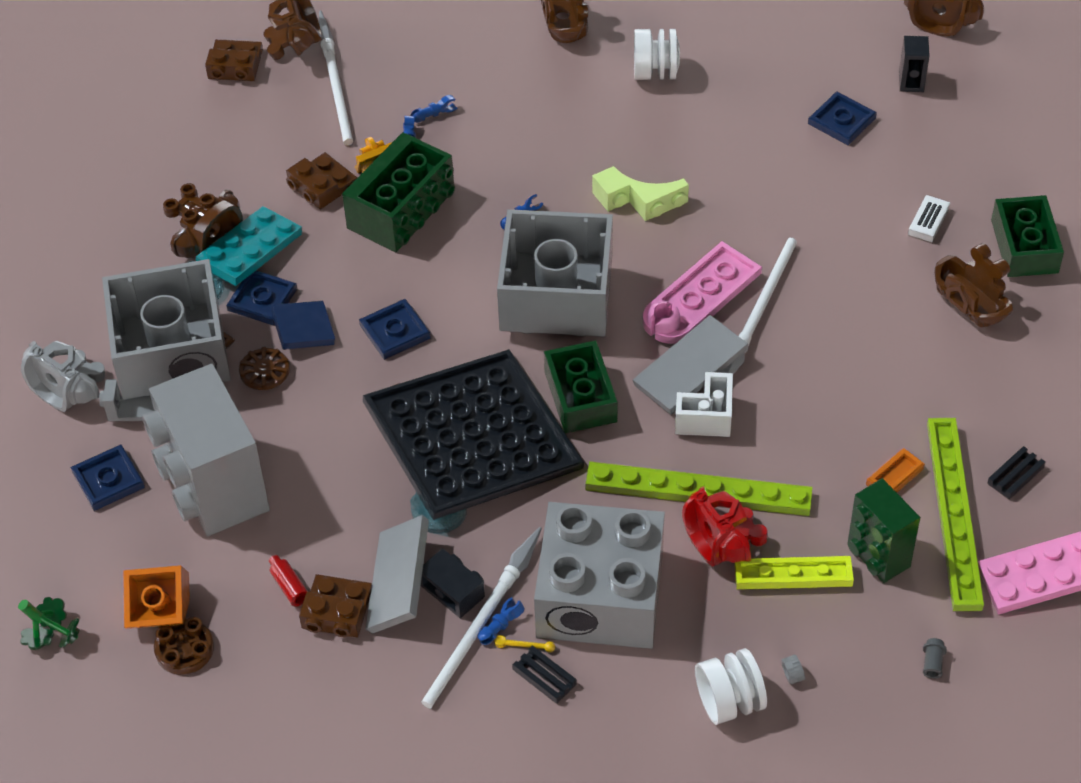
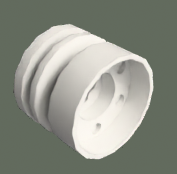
(655, 54)
(731, 686)

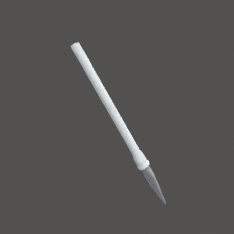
(327, 46)
(763, 301)
(518, 562)

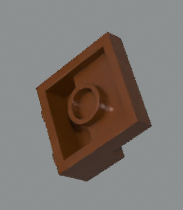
(234, 60)
(319, 180)
(335, 606)

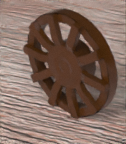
(264, 368)

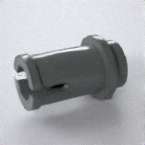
(934, 652)

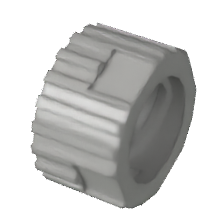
(792, 669)

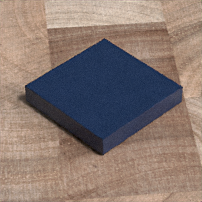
(842, 118)
(258, 294)
(303, 325)
(394, 329)
(107, 477)

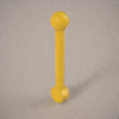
(501, 642)

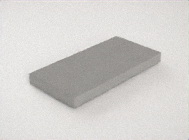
(683, 366)
(397, 574)

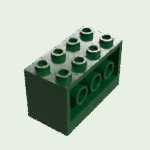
(399, 192)

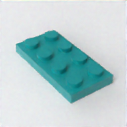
(250, 245)

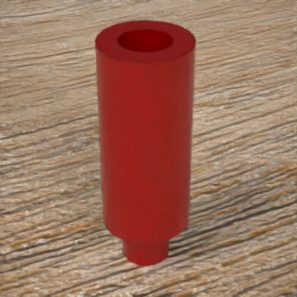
(287, 580)

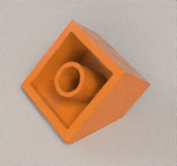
(155, 596)

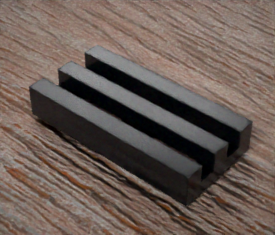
(1029, 459)
(527, 659)

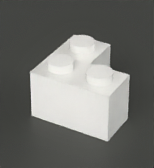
(708, 412)

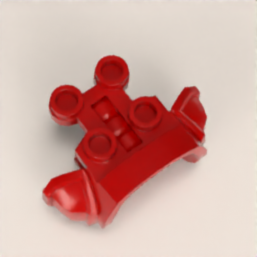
(722, 536)

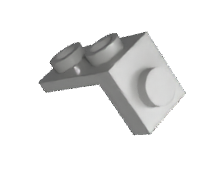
(120, 409)

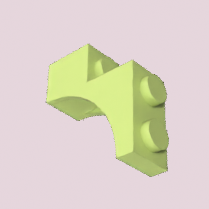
(648, 199)

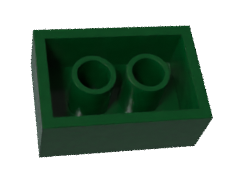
(1027, 235)
(580, 386)
(883, 530)

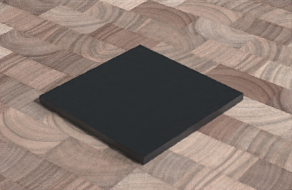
(472, 433)

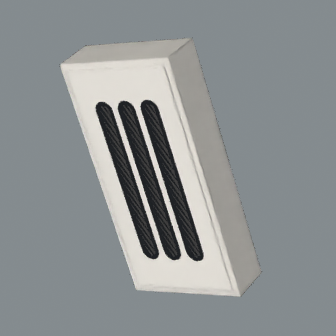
(929, 218)

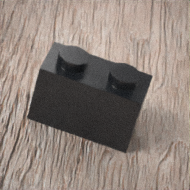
(914, 63)
(452, 583)

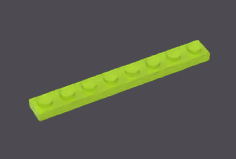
(680, 485)
(955, 515)

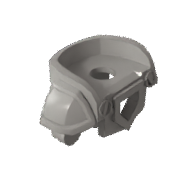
(61, 383)

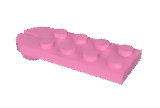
(699, 293)
(1033, 573)

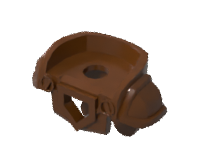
(944, 16)
(294, 29)
(568, 29)
(200, 218)
(975, 286)

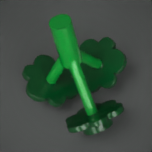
(51, 615)

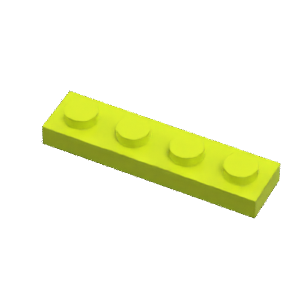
(794, 572)

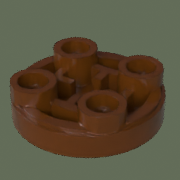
(184, 646)

